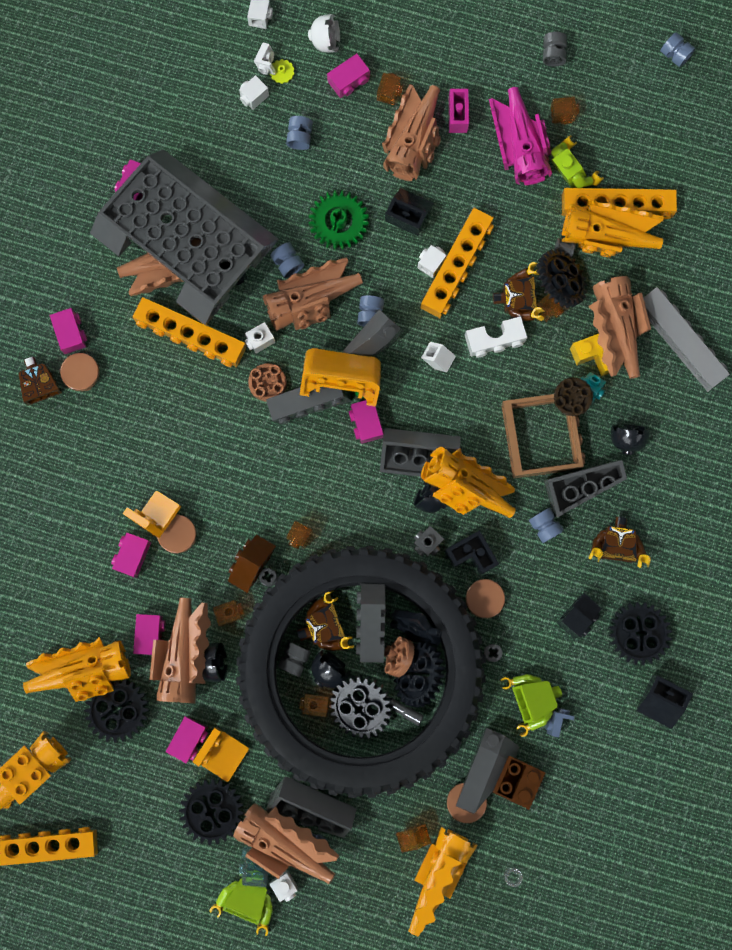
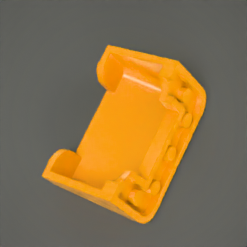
(341, 372)

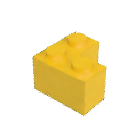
(588, 350)

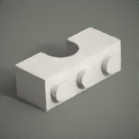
(480, 342)

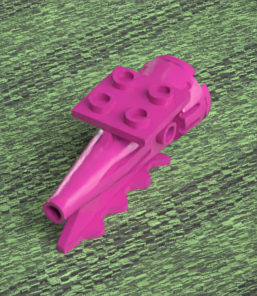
(521, 139)

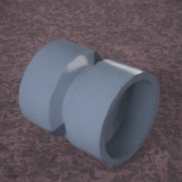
(677, 49)
(299, 129)
(287, 260)
(369, 307)
(545, 524)

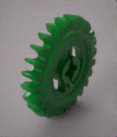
(345, 204)

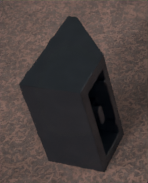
(408, 211)
(664, 701)

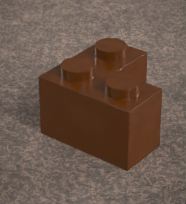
(250, 562)

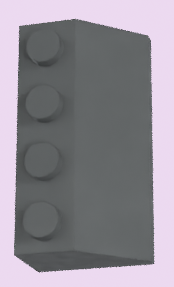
(407, 451)

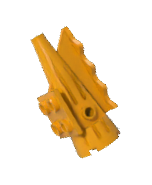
(613, 227)
(466, 483)
(81, 670)
(29, 770)
(439, 875)

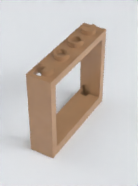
(575, 438)

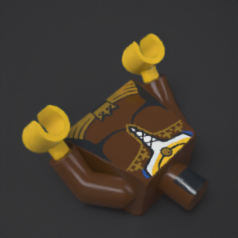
(520, 295)
(619, 544)
(324, 625)

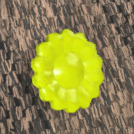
(284, 71)

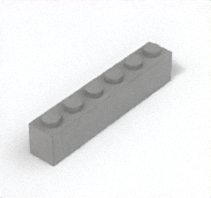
(683, 340)

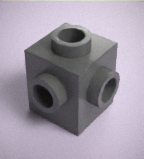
(428, 535)

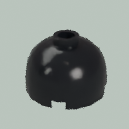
(629, 438)
(426, 502)
(215, 669)
(328, 670)

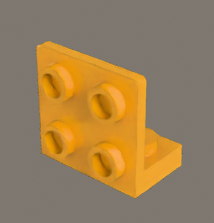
(155, 515)
(221, 754)

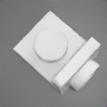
(264, 59)

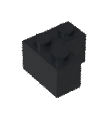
(472, 548)
(580, 617)

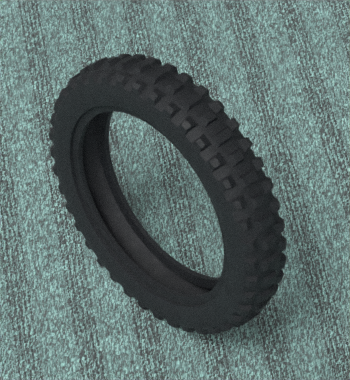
(289, 744)

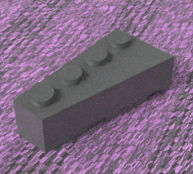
(293, 405)
(577, 487)
(372, 623)
(312, 807)

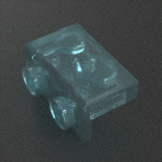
(251, 872)

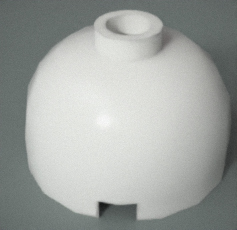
(325, 33)

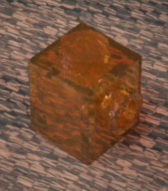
(389, 88)
(564, 110)
(550, 308)
(299, 535)
(228, 613)
(314, 705)
(413, 838)

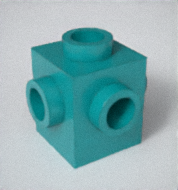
(596, 385)

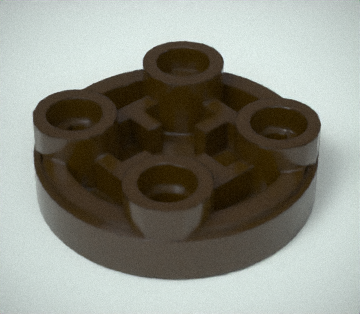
(573, 396)

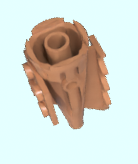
(412, 135)
(149, 273)
(307, 296)
(619, 323)
(181, 659)
(282, 844)

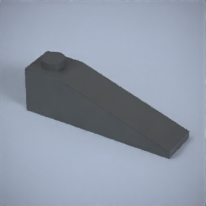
(375, 336)
(485, 769)

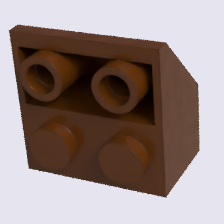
(519, 782)

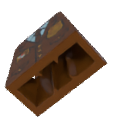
(37, 382)

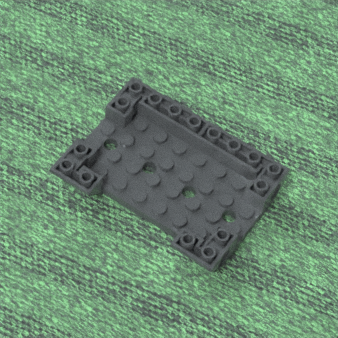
(195, 213)

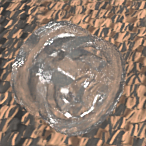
(510, 882)

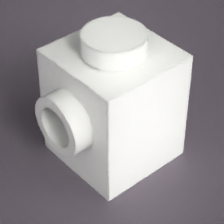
(259, 13)
(253, 92)
(431, 260)
(259, 338)
(442, 357)
(284, 887)

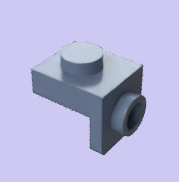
(554, 724)

